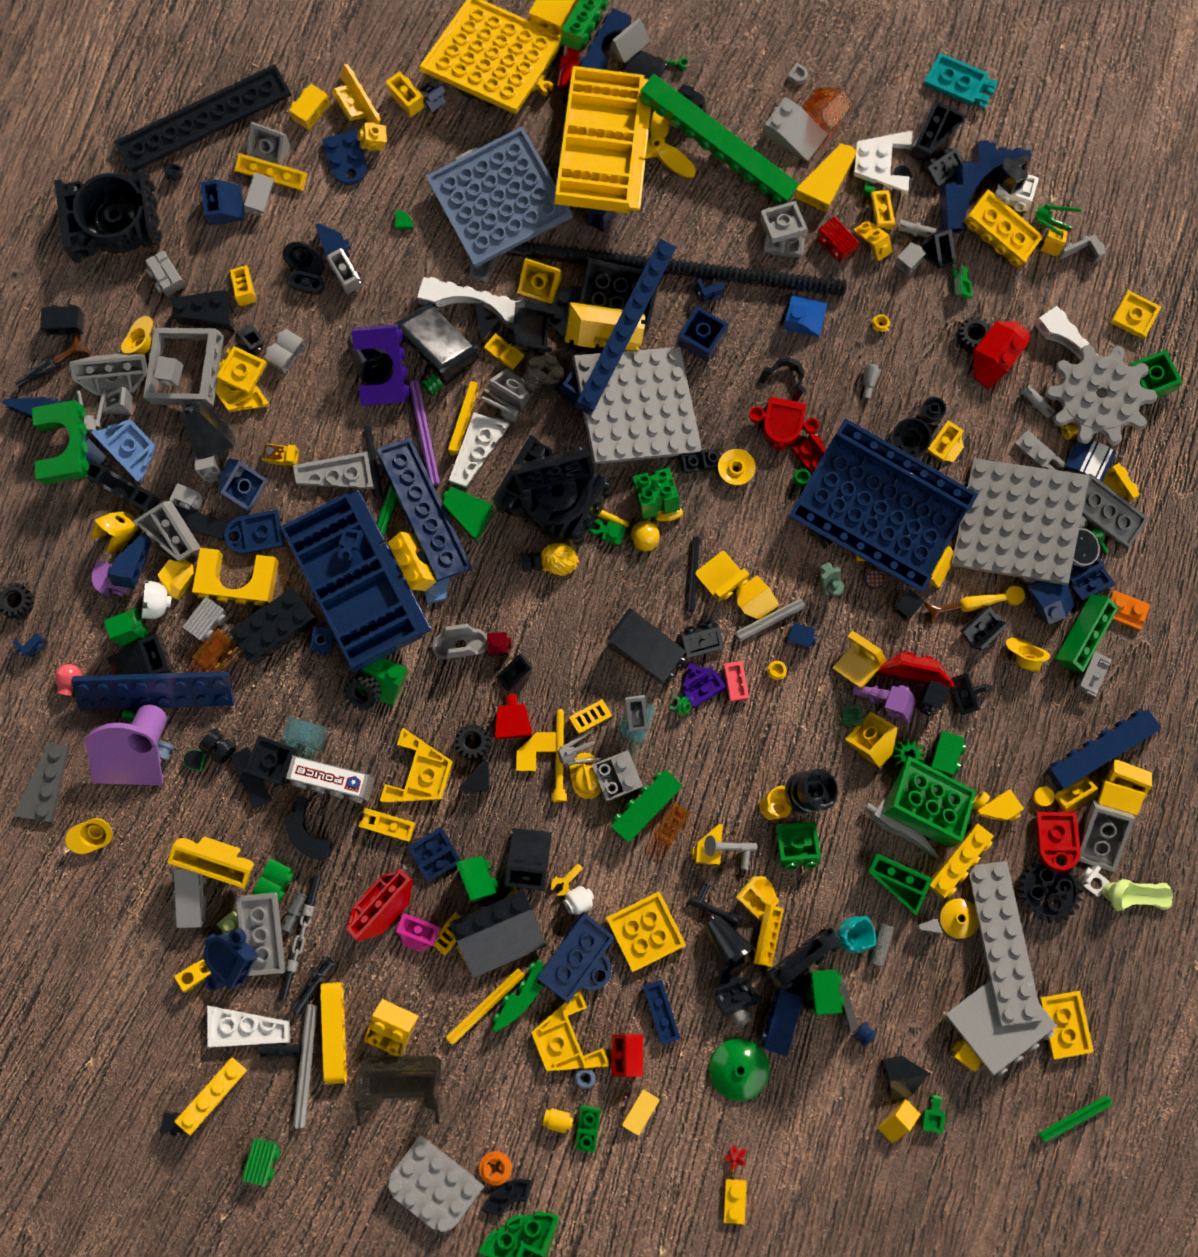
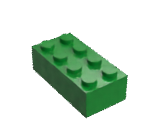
(823, 992)

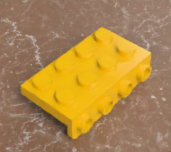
(1003, 229)

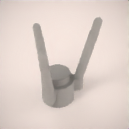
(509, 411)
(89, 421)
(568, 753)

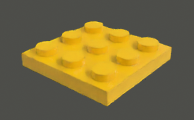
(646, 931)

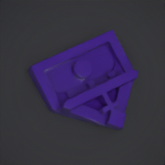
(701, 684)

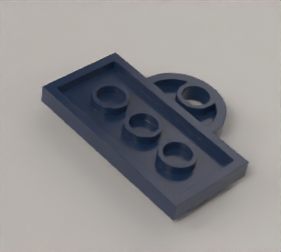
(578, 960)

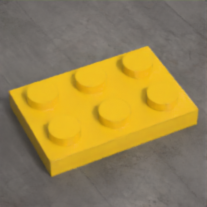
(1072, 1030)

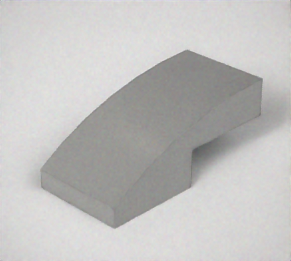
(790, 247)

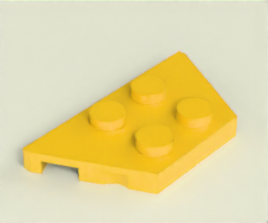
(237, 400)

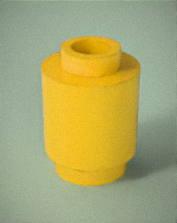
(557, 1120)

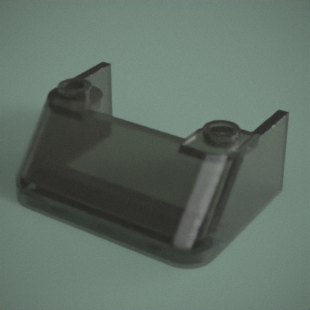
(399, 1079)

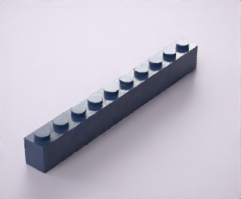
(625, 327)

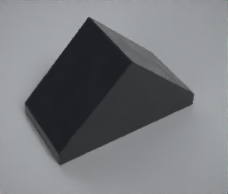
(479, 780)

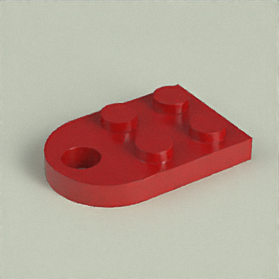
(1058, 837)

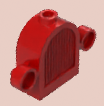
(783, 421)

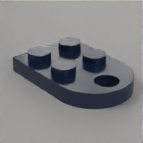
(346, 157)
(256, 533)

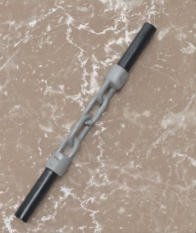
(292, 964)

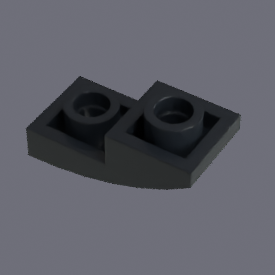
(699, 462)

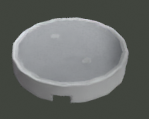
(1086, 548)

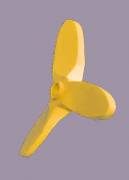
(667, 154)

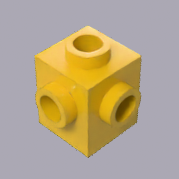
(372, 136)

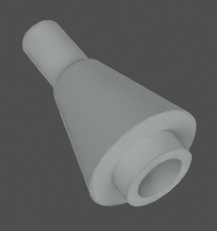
(871, 375)
(740, 1017)

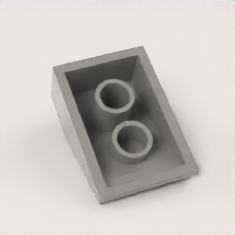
(794, 130)
(1104, 836)

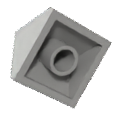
(629, 42)
(267, 144)
(509, 388)

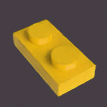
(735, 1201)

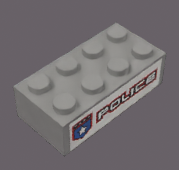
(329, 778)

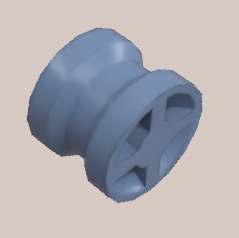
(164, 749)

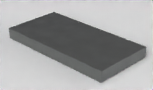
(1112, 513)

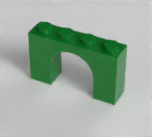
(72, 462)

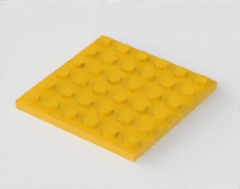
(492, 54)

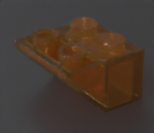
(827, 106)

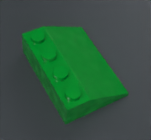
(930, 803)

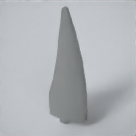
(898, 828)

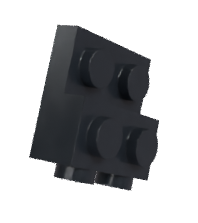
(270, 760)

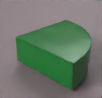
(403, 221)

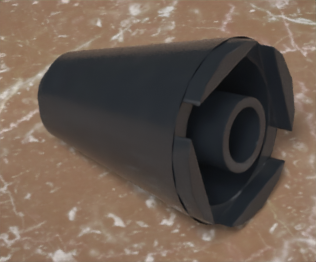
(370, 362)
(727, 944)

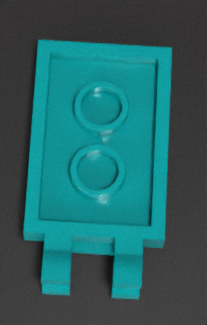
(960, 81)

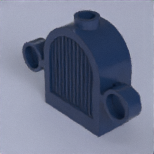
(228, 959)

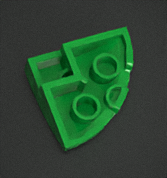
(522, 1236)

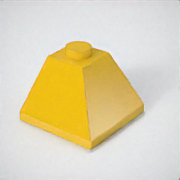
(874, 739)

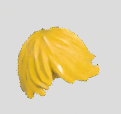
(559, 559)

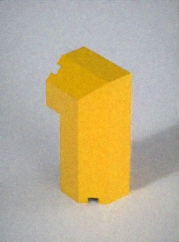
(594, 324)

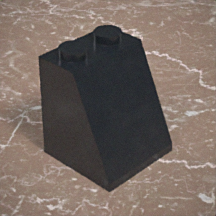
(205, 429)

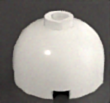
(154, 600)

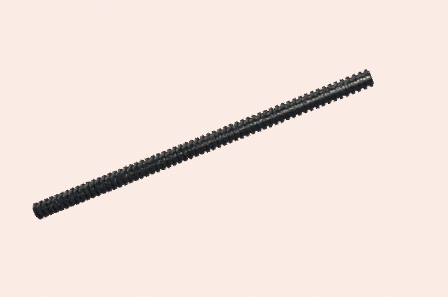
(685, 268)

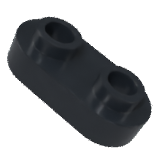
(307, 282)

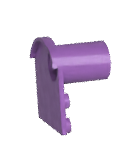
(128, 751)

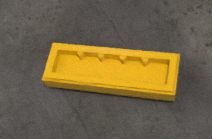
(768, 936)

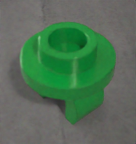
(682, 707)

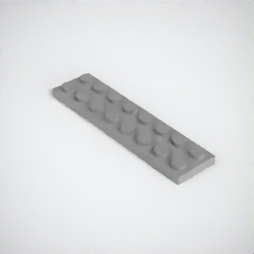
(1004, 944)

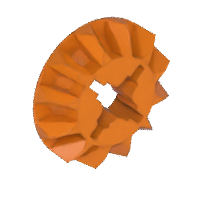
(485, 1169)

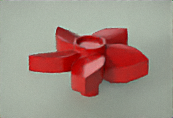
(736, 1157)

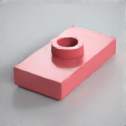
(736, 681)

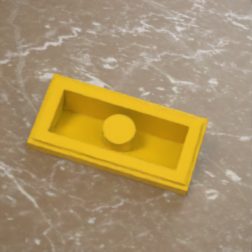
(883, 209)
(942, 567)
(1076, 795)
(1121, 798)
(640, 1112)

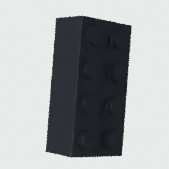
(273, 626)

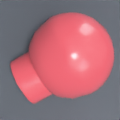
(64, 676)

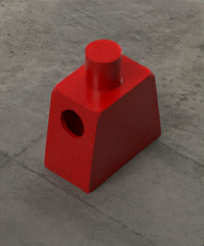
(512, 720)

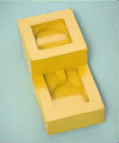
(503, 351)

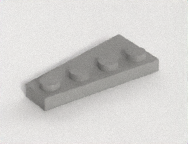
(342, 471)

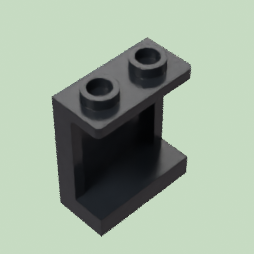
(531, 327)

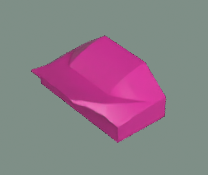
(417, 933)

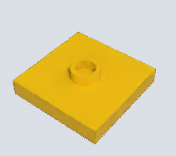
(1135, 314)
(241, 370)

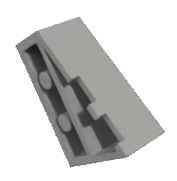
(169, 530)

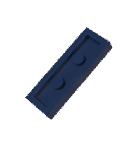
(661, 1012)

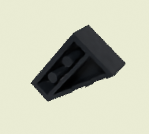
(934, 130)

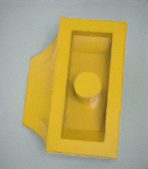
(947, 443)
(177, 577)

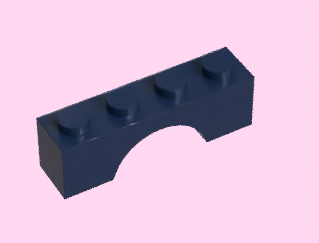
(613, 25)

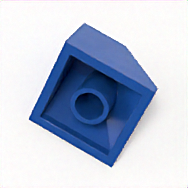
(805, 315)

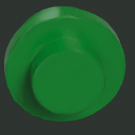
(801, 478)

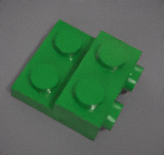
(798, 845)

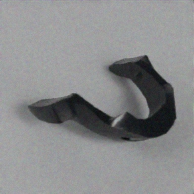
(793, 365)

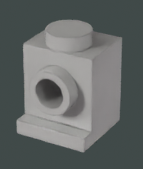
(186, 497)

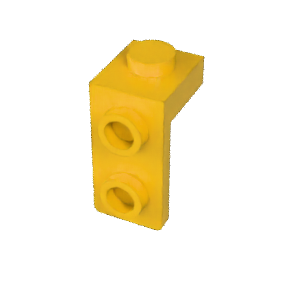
(878, 239)

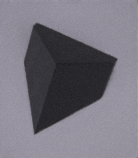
(939, 248)
(903, 1077)

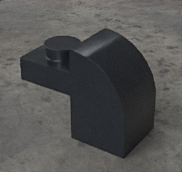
(1013, 174)

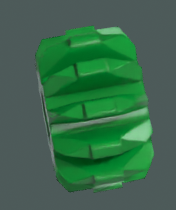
(903, 749)

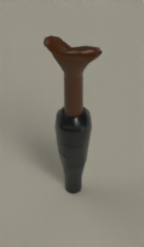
(50, 364)

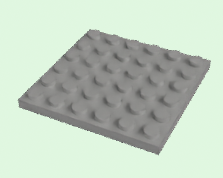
(642, 409)
(1021, 521)

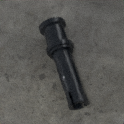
(318, 976)

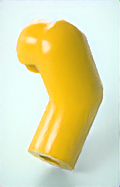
(669, 516)

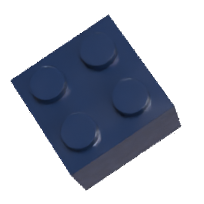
(702, 333)

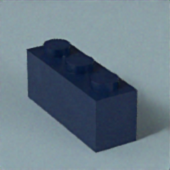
(782, 1022)

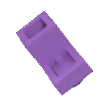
(103, 583)

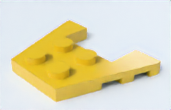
(427, 774)
(558, 1041)

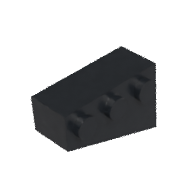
(205, 310)

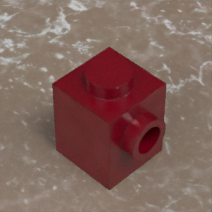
(498, 644)

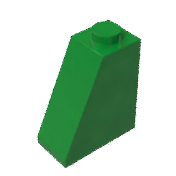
(468, 511)

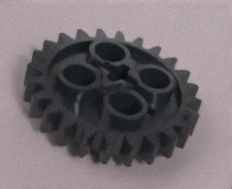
(1065, 900)

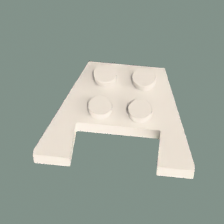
(874, 160)

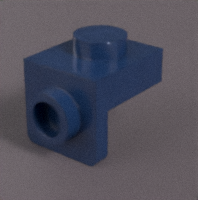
(711, 292)
(31, 647)

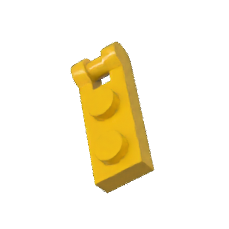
(387, 825)

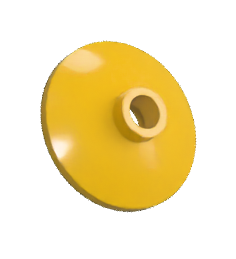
(740, 459)
(950, 922)

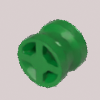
(432, 384)

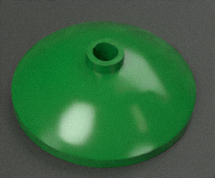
(724, 1067)

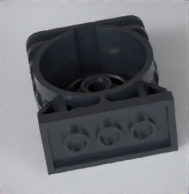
(82, 203)
(567, 527)

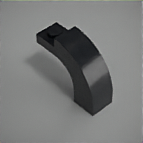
(300, 837)

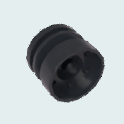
(914, 431)
(811, 791)

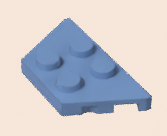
(128, 446)

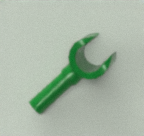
(683, 60)
(868, 189)
(1099, 535)
(128, 715)

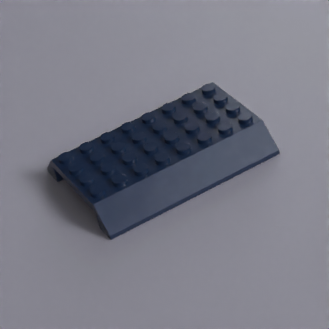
(883, 505)

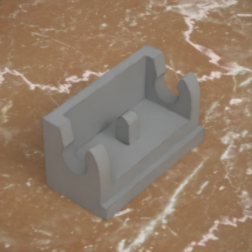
(258, 194)
(1093, 675)

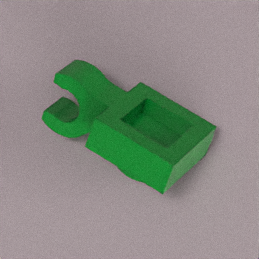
(962, 283)
(933, 1118)

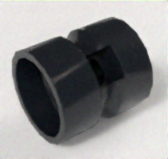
(932, 411)
(214, 744)

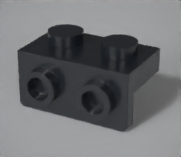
(983, 629)

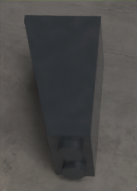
(646, 647)

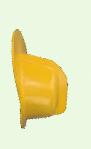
(138, 338)
(1027, 654)
(584, 778)
(89, 836)

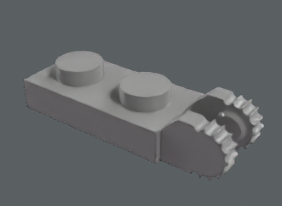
(1038, 452)

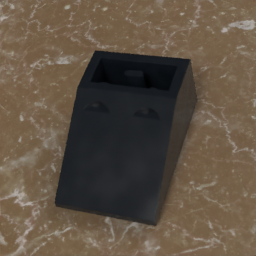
(142, 657)
(528, 860)

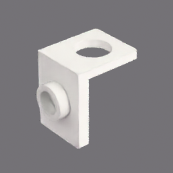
(1088, 875)

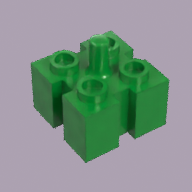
(656, 493)

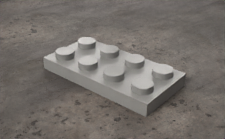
(261, 922)

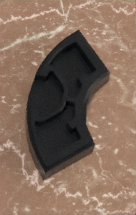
(506, 1194)

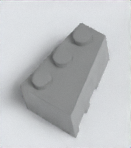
(188, 898)

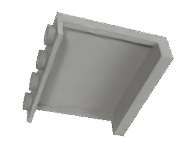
(995, 1045)

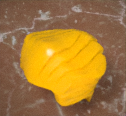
(774, 804)

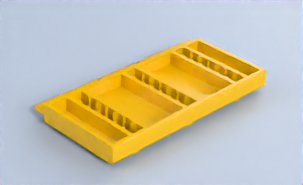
(603, 141)

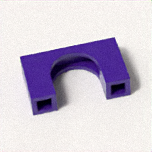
(387, 339)

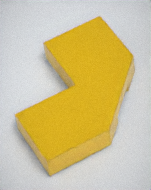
(537, 743)

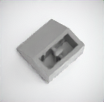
(617, 776)

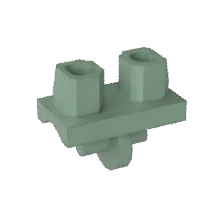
(831, 580)

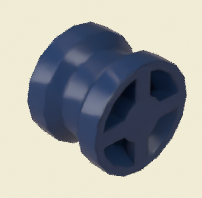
(864, 1034)

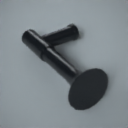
(700, 904)

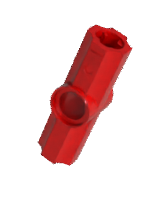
(568, 60)

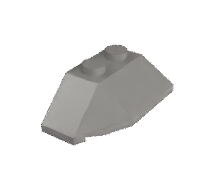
(109, 372)

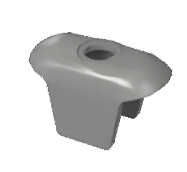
(445, 642)

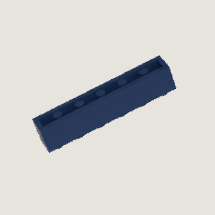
(1104, 749)

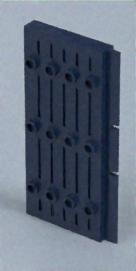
(361, 599)

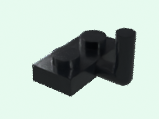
(967, 694)

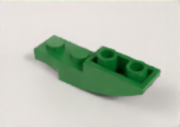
(516, 1004)

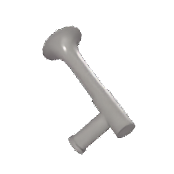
(712, 845)

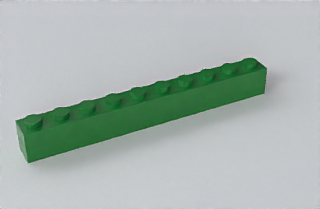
(717, 140)

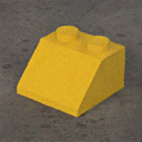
(1128, 776)

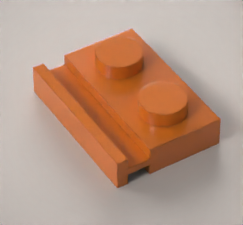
(1131, 610)

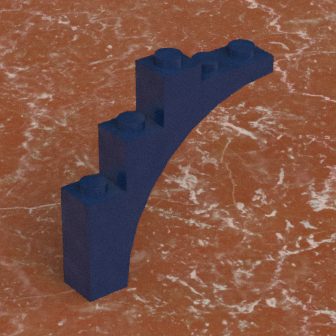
(956, 196)

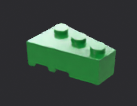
(126, 628)
(900, 880)

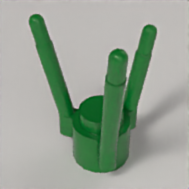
(1045, 215)

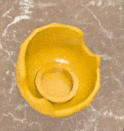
(645, 535)

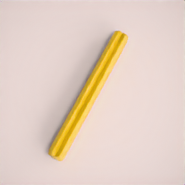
(485, 1006)

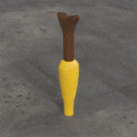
(965, 604)

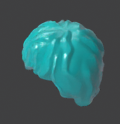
(857, 934)

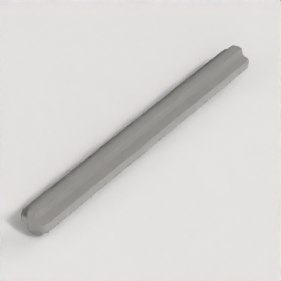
(305, 1066)

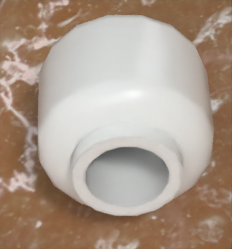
(578, 900)

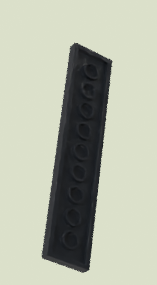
(202, 118)

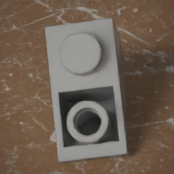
(208, 467)

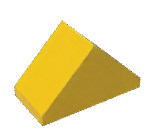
(1053, 242)
(899, 1121)

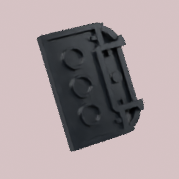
(803, 957)

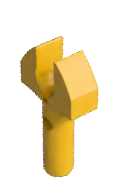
(566, 880)

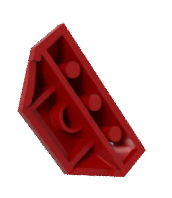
(998, 351)
(915, 669)
(380, 905)

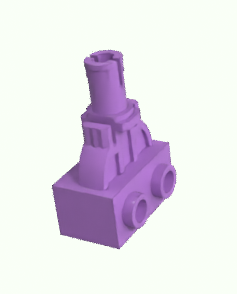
(897, 702)

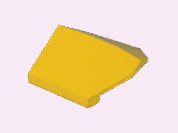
(756, 599)
(756, 895)

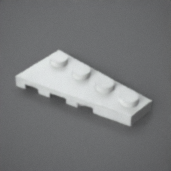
(477, 445)
(240, 1028)

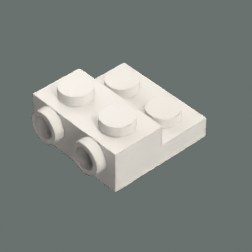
(1022, 198)

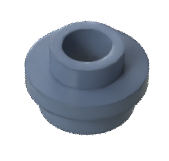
(585, 1085)

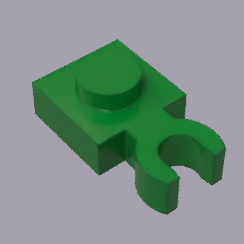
(611, 533)

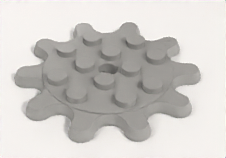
(1098, 414)

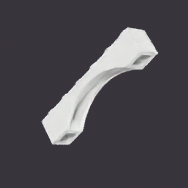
(448, 293)
(1057, 328)

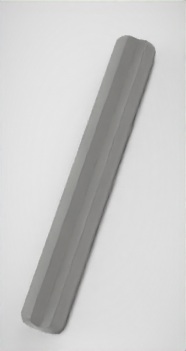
(770, 619)

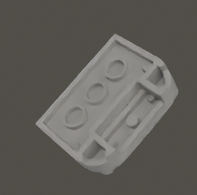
(433, 1186)

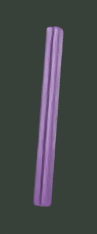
(424, 432)

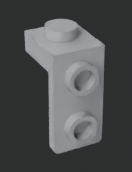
(1093, 246)

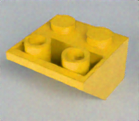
(390, 1028)

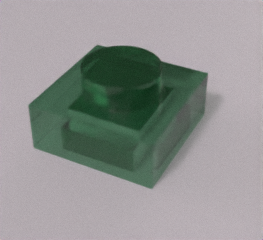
(852, 715)

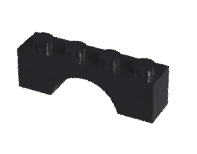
(121, 487)

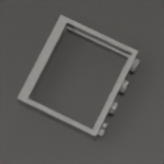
(210, 367)

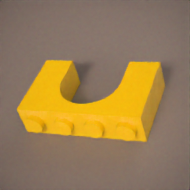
(257, 591)

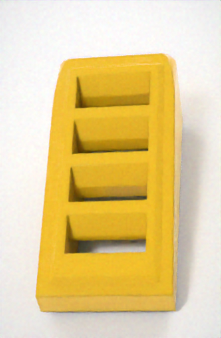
(245, 296)
(580, 730)
(437, 945)

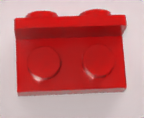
(810, 451)

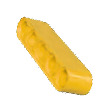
(333, 1033)

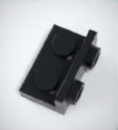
(944, 165)
(702, 639)

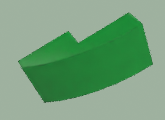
(588, 1128)

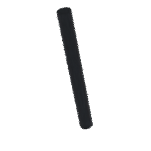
(373, 462)
(693, 578)

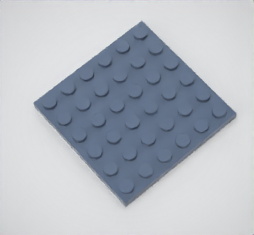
(498, 196)

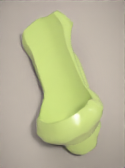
(1126, 893)

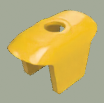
(120, 532)

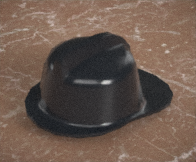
(303, 258)

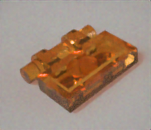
(213, 649)

